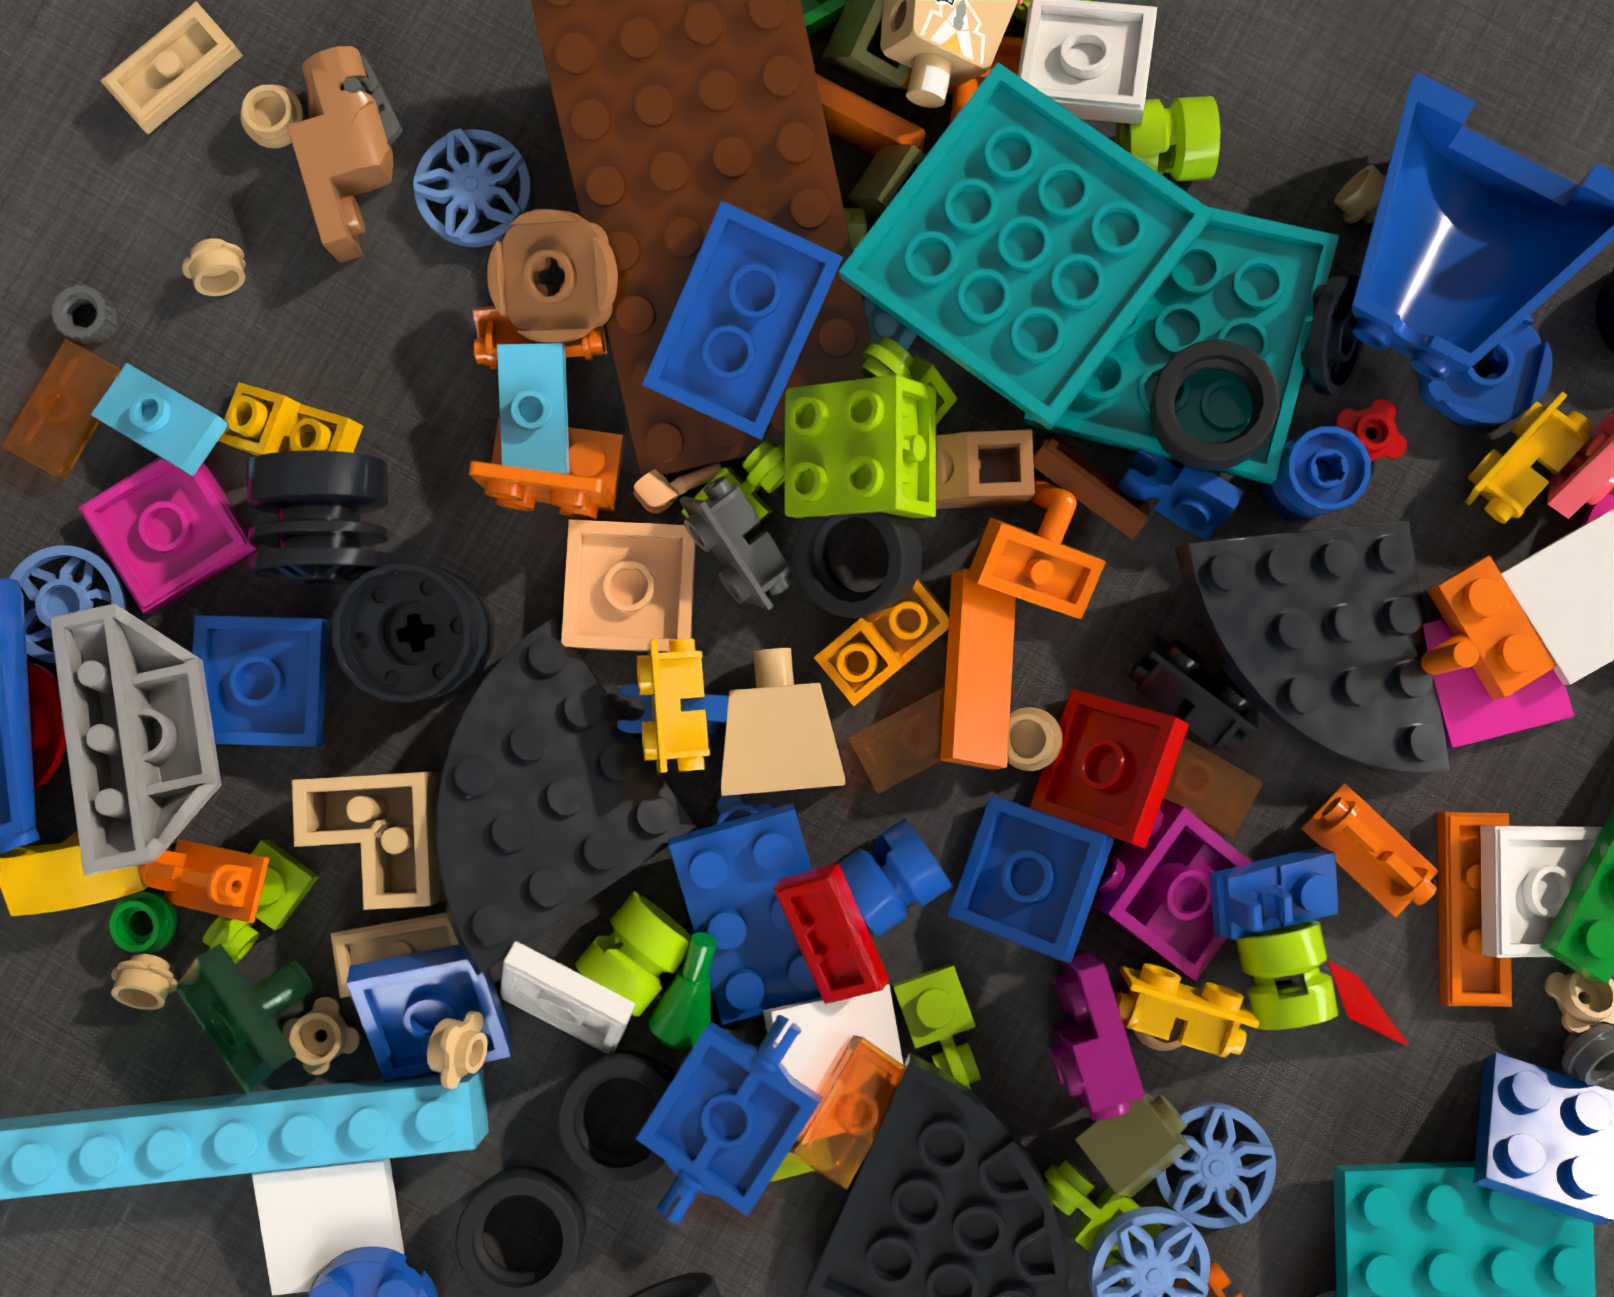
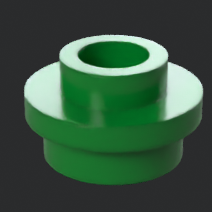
(127, 928)

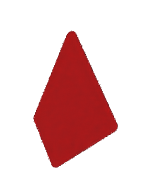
(1361, 1004)

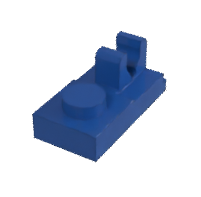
(1274, 893)

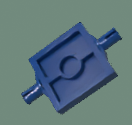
(728, 1119)

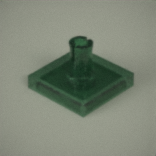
(241, 1016)

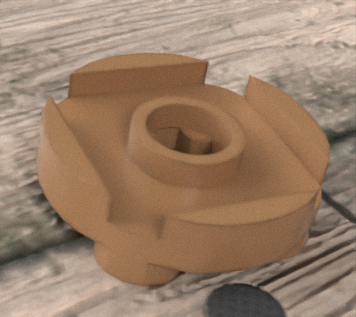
(588, 267)

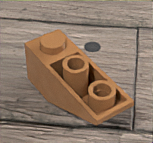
(984, 469)

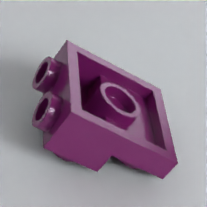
(1165, 889)
(1093, 1046)

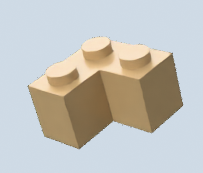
(391, 821)

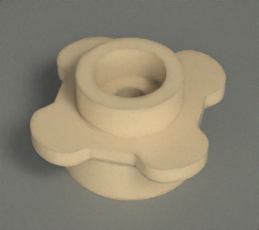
(1576, 1015)
(457, 1048)
(315, 1053)

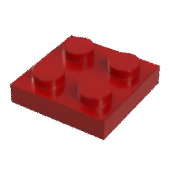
(1110, 767)

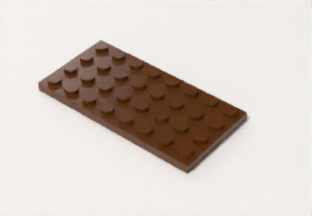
(660, 125)

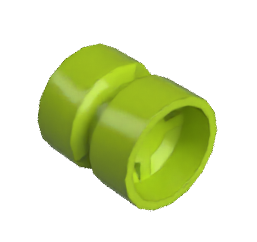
(1176, 138)
(637, 952)
(1282, 954)

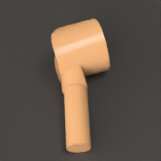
(658, 494)

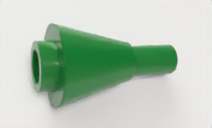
(686, 1003)

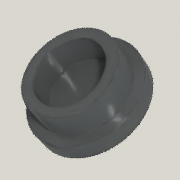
(1590, 1054)

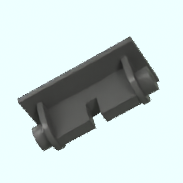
(719, 527)

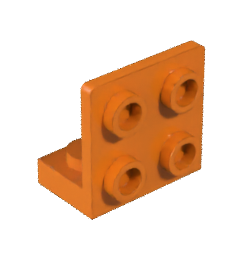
(589, 486)

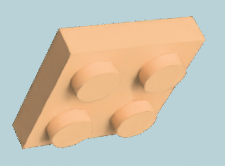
(627, 585)

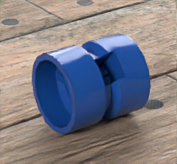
(1318, 474)
(893, 877)

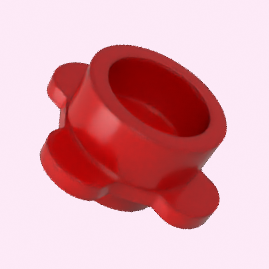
(1380, 419)

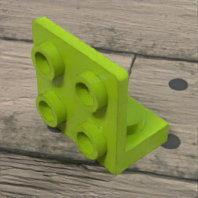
(861, 448)

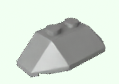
(132, 735)

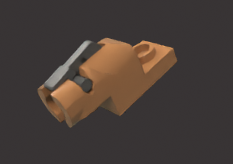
(343, 144)

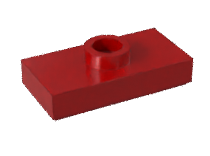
(831, 933)

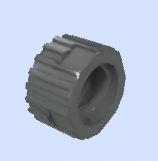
(70, 300)

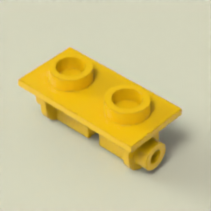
(1544, 437)
(667, 680)
(1209, 1013)

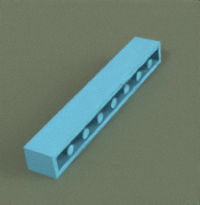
(240, 1134)

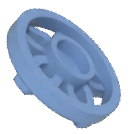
(472, 186)
(64, 594)
(1217, 1168)
(1147, 1263)

